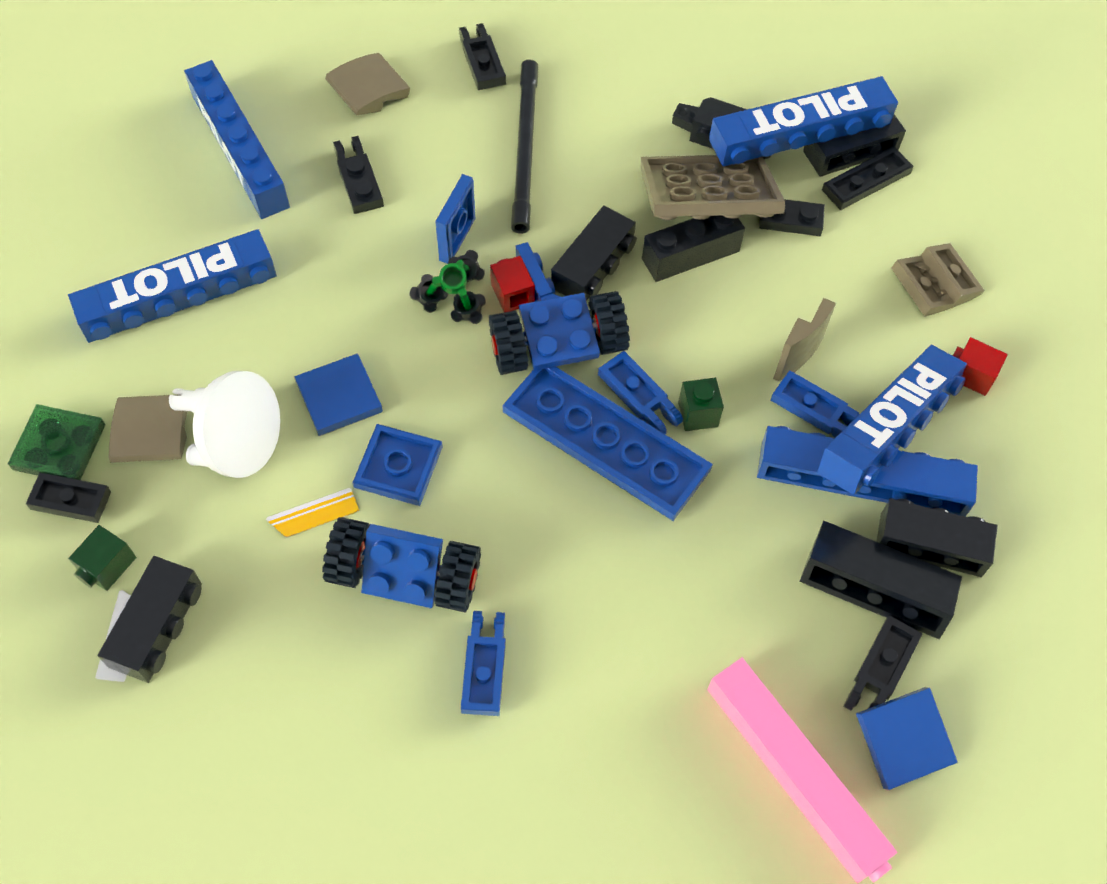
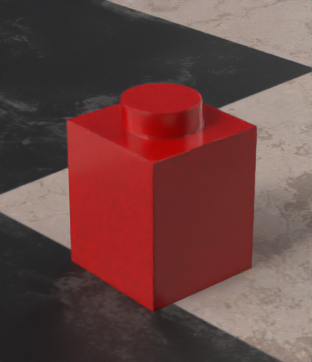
(512, 283)
(982, 364)

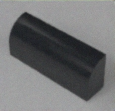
(882, 579)

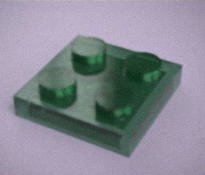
(56, 443)

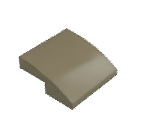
(367, 83)
(937, 279)
(804, 340)
(146, 430)

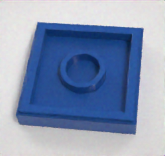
(455, 218)
(338, 394)
(397, 464)
(906, 738)

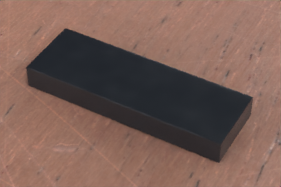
(867, 178)

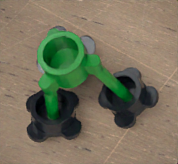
(453, 281)

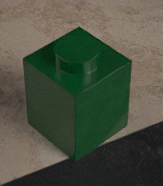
(700, 404)
(101, 558)

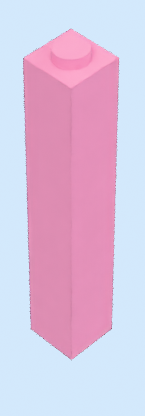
(802, 772)

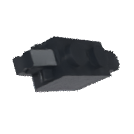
(699, 119)

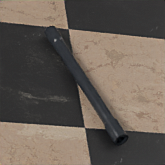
(521, 207)

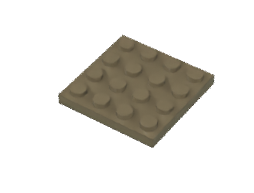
(704, 188)

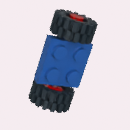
(559, 332)
(401, 565)

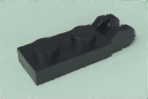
(482, 58)
(358, 178)
(884, 662)

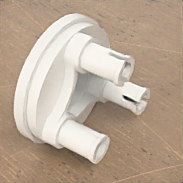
(232, 423)

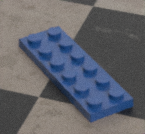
(608, 439)

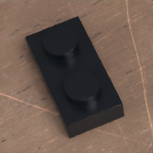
(797, 218)
(68, 497)

